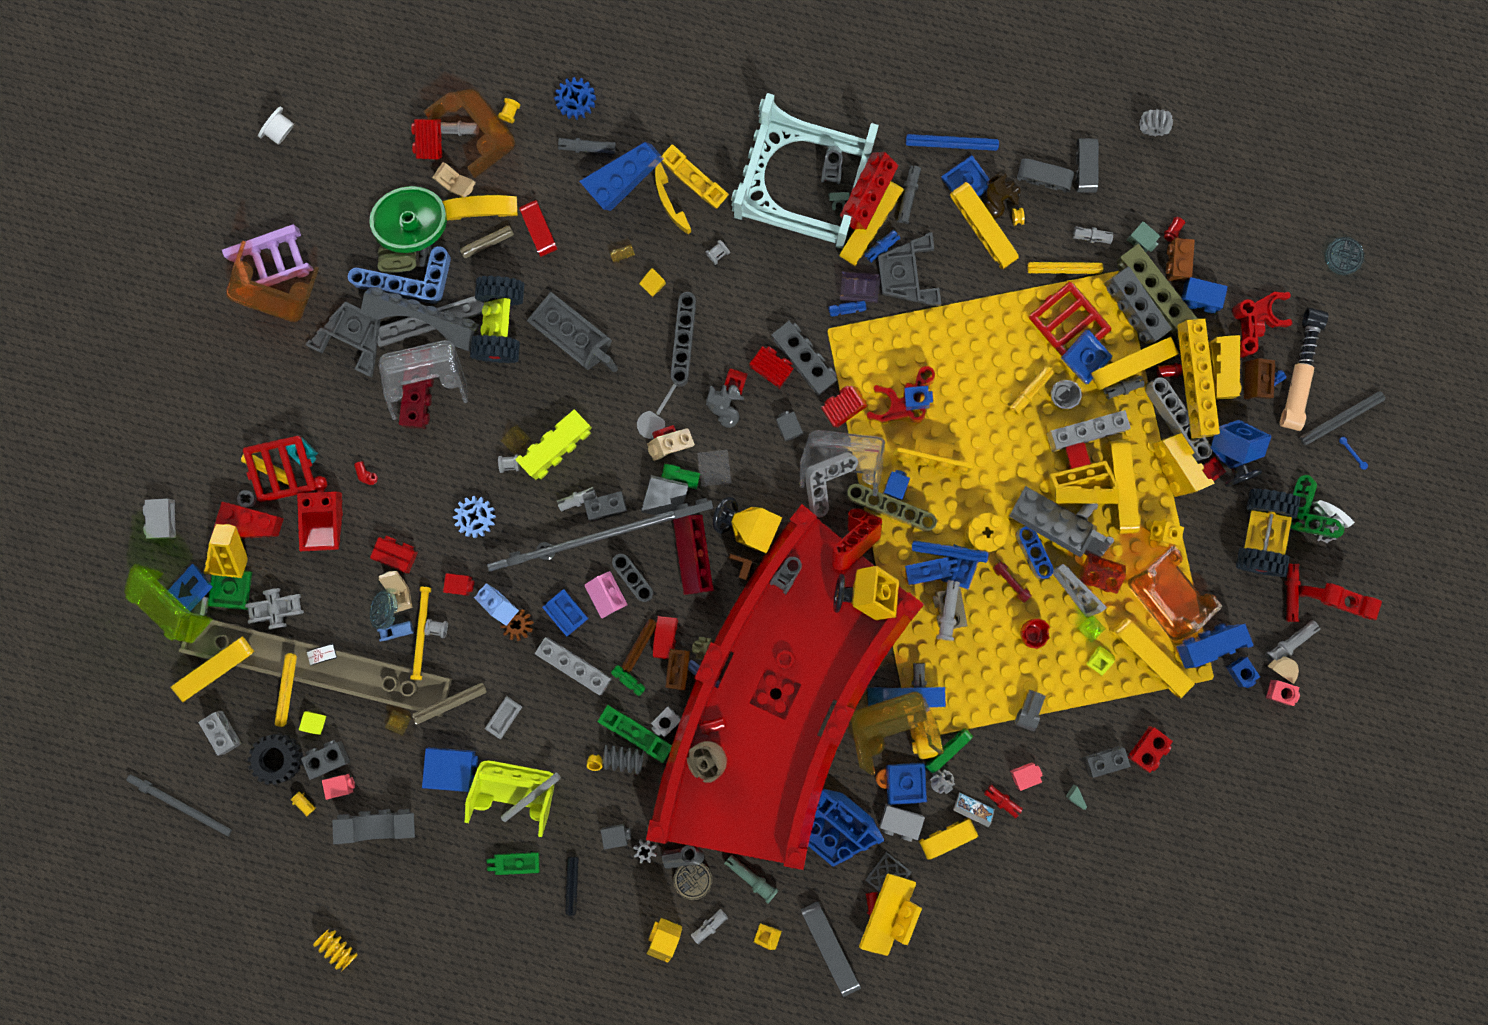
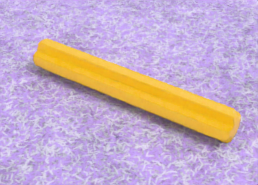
(1065, 267)
(285, 690)

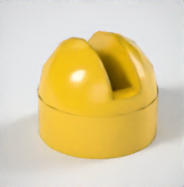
(597, 765)

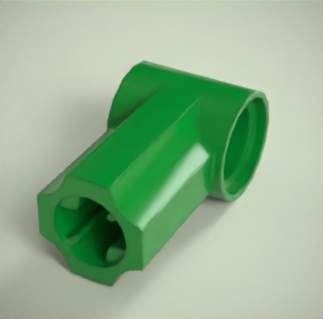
(677, 474)

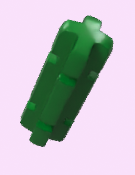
(628, 680)

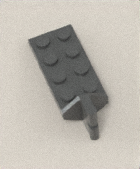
(572, 333)
(1059, 524)

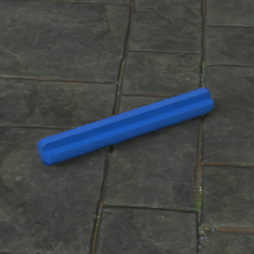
(950, 551)

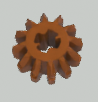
(516, 631)

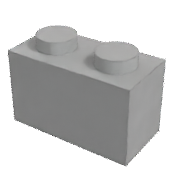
(159, 519)
(901, 822)

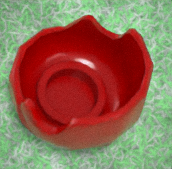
(1035, 633)

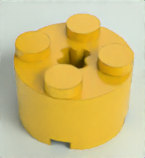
(994, 525)

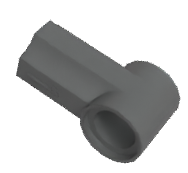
(1028, 715)
(681, 857)

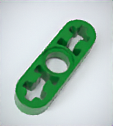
(949, 750)

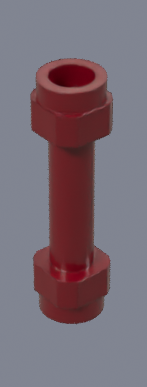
(1000, 569)

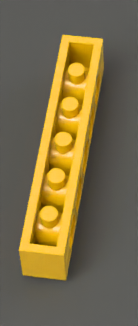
(1198, 378)

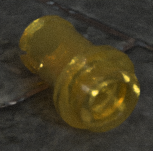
(621, 253)

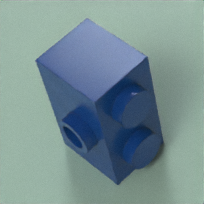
(1204, 295)

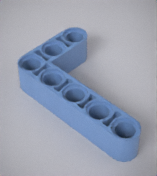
(406, 284)

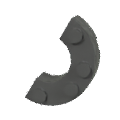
(373, 826)

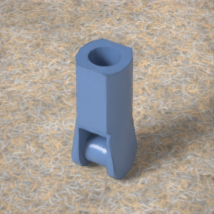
(397, 630)

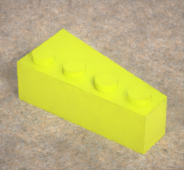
(554, 445)

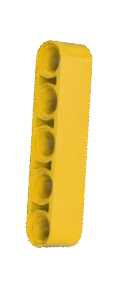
(984, 225)
(861, 238)
(1134, 363)
(1122, 469)
(1153, 658)
(212, 669)

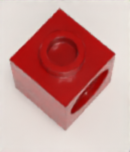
(458, 584)

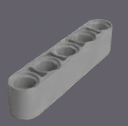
(1176, 409)

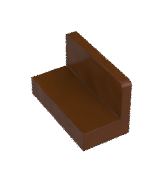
(1259, 379)
(745, 568)
(677, 669)

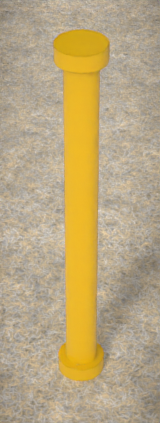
(420, 633)

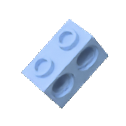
(496, 604)

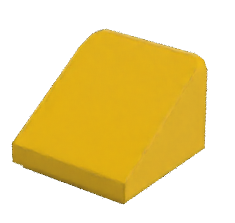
(652, 282)
(767, 937)

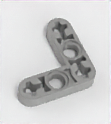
(822, 476)

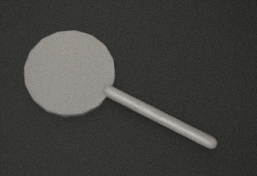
(650, 422)

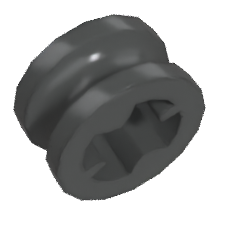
(240, 499)

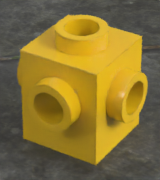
(1166, 533)

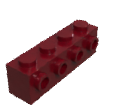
(415, 404)
(693, 554)

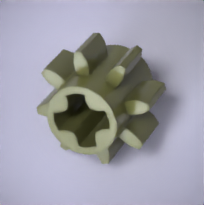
(700, 647)

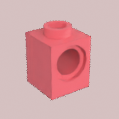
(1275, 689)
(1026, 776)
(338, 786)

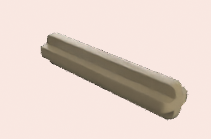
(486, 241)

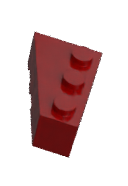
(248, 521)

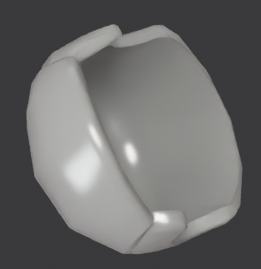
(1066, 394)

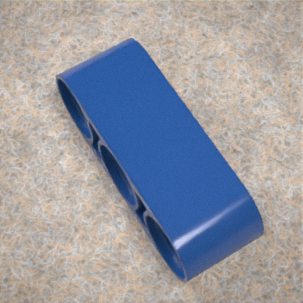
(1042, 559)

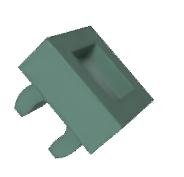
(838, 197)

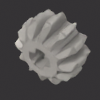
(1156, 122)

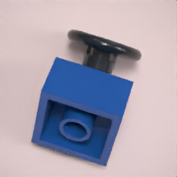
(1239, 445)

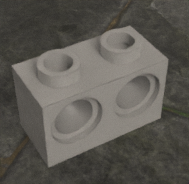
(220, 733)

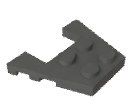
(900, 274)
(353, 329)

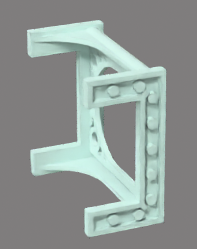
(777, 121)

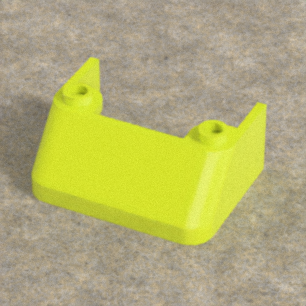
(509, 785)

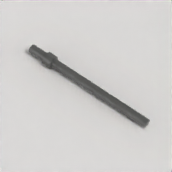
(146, 787)

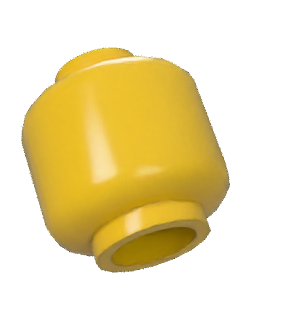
(922, 748)

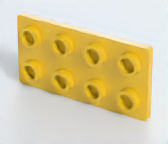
(933, 453)
(892, 916)

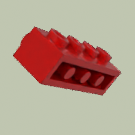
(869, 189)

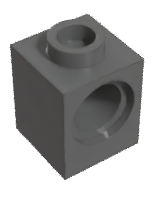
(789, 426)
(615, 836)

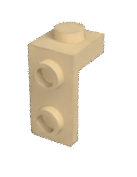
(453, 181)
(670, 443)
(395, 584)

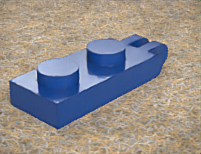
(930, 570)

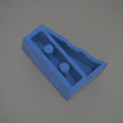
(1213, 644)

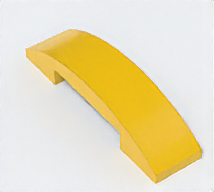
(693, 177)
(481, 206)
(679, 219)

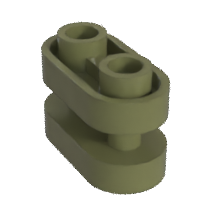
(395, 262)

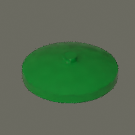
(408, 219)

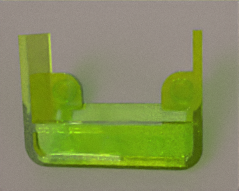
(161, 606)

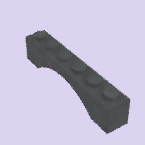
(381, 304)

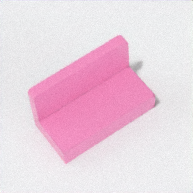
(605, 594)

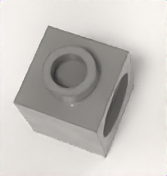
(671, 715)

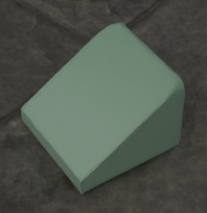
(1075, 796)

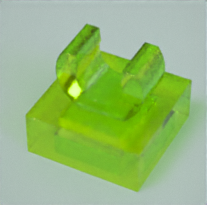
(1091, 628)

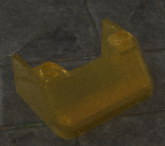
(888, 718)

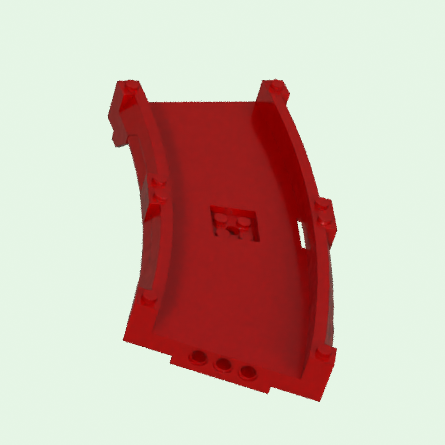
(772, 745)

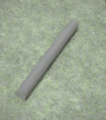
(530, 797)

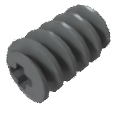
(623, 759)

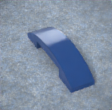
(934, 695)

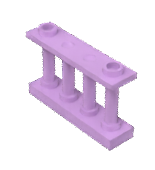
(272, 242)

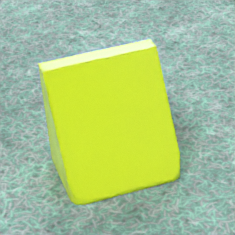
(1101, 660)
(312, 722)

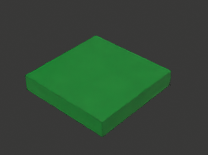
(230, 591)

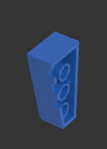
(621, 176)

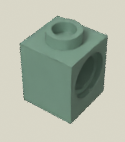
(1145, 237)

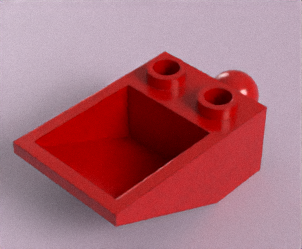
(317, 522)

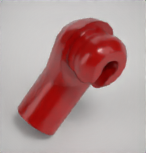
(363, 475)

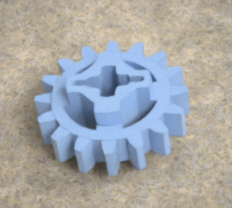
(471, 524)

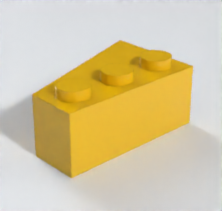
(1225, 366)
(1180, 466)
(1085, 485)
(225, 553)
(664, 939)

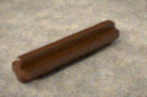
(639, 645)

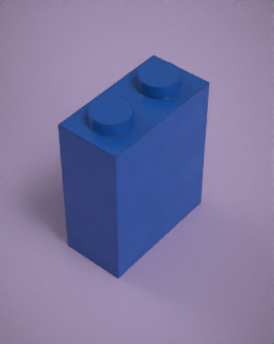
(449, 769)

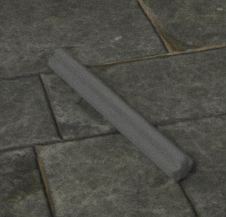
(1342, 418)

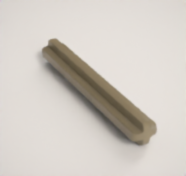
(449, 703)

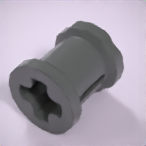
(545, 544)

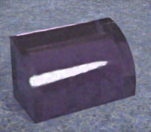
(859, 287)

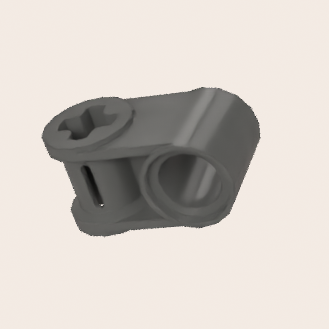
(832, 168)
(786, 575)

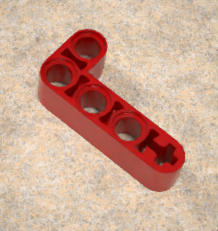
(863, 534)

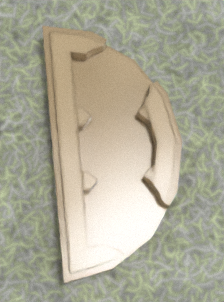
(1286, 668)

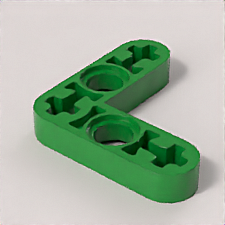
(1303, 512)

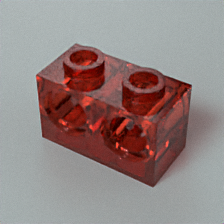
(1103, 571)

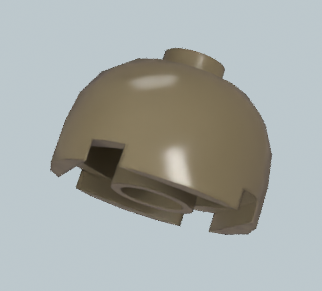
(707, 761)

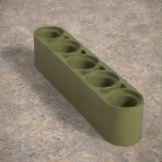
(901, 507)

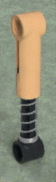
(1294, 412)

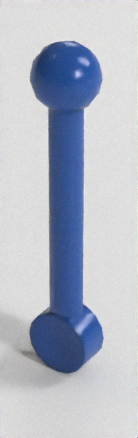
(1363, 465)

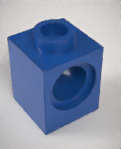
(911, 404)
(896, 485)
(1235, 670)

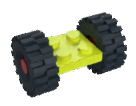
(498, 295)

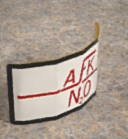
(321, 654)

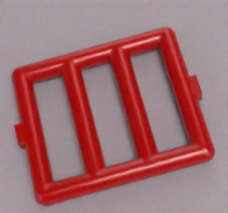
(1081, 301)
(281, 445)

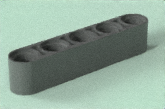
(681, 330)
(830, 949)

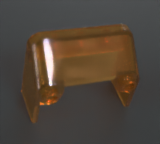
(497, 138)
(264, 298)

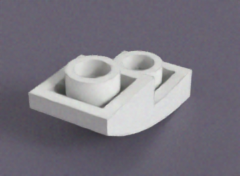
(1327, 510)

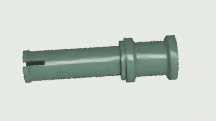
(759, 884)

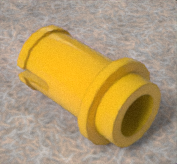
(303, 804)

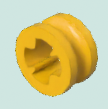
(1018, 216)

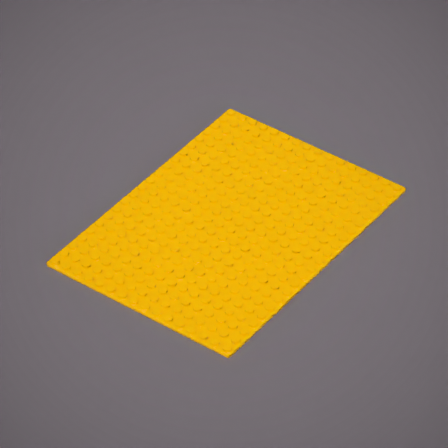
(981, 362)

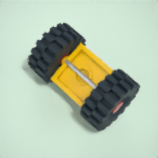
(1268, 532)

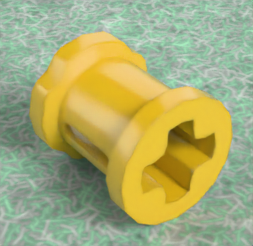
(509, 110)

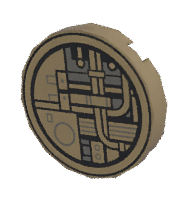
(693, 881)

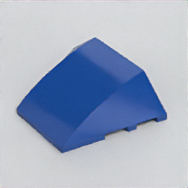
(841, 828)

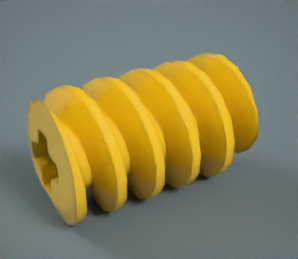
(335, 949)

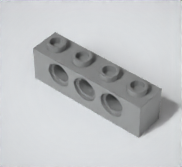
(1088, 430)
(573, 666)

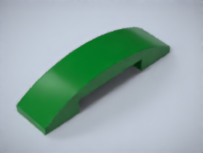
(635, 733)

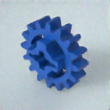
(568, 101)

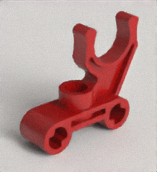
(1253, 320)
(898, 406)
(1335, 596)

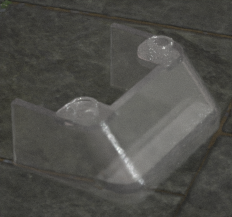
(420, 364)
(827, 444)

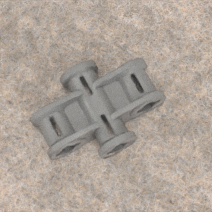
(274, 608)

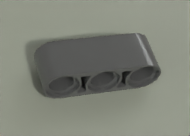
(1087, 165)
(1045, 174)
(624, 573)

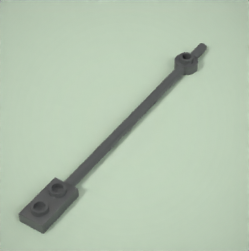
(682, 510)

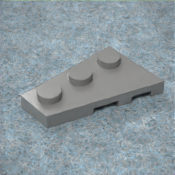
(1080, 594)

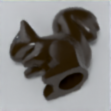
(999, 191)

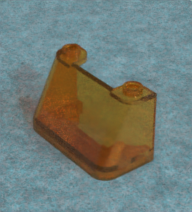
(1172, 597)

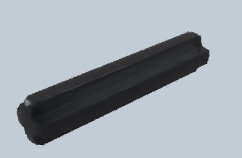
(571, 886)

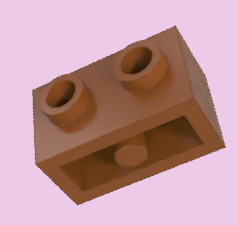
(1180, 259)

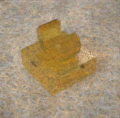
(398, 722)

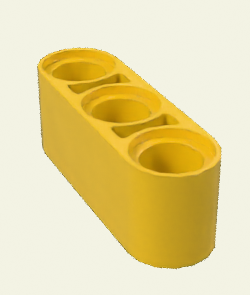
(946, 840)

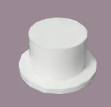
(276, 127)

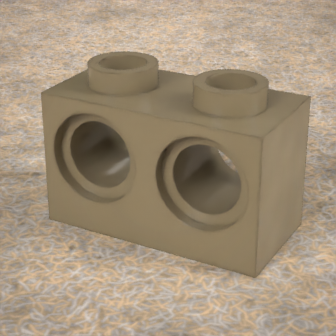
(959, 611)

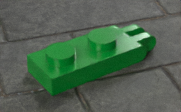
(515, 863)

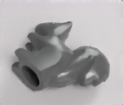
(719, 404)

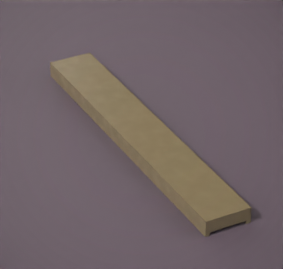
(345, 674)

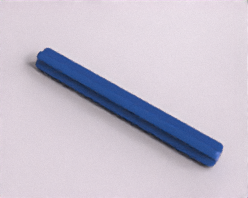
(952, 142)

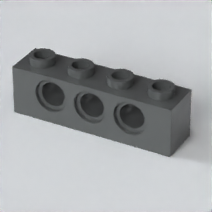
(1137, 296)
(792, 331)

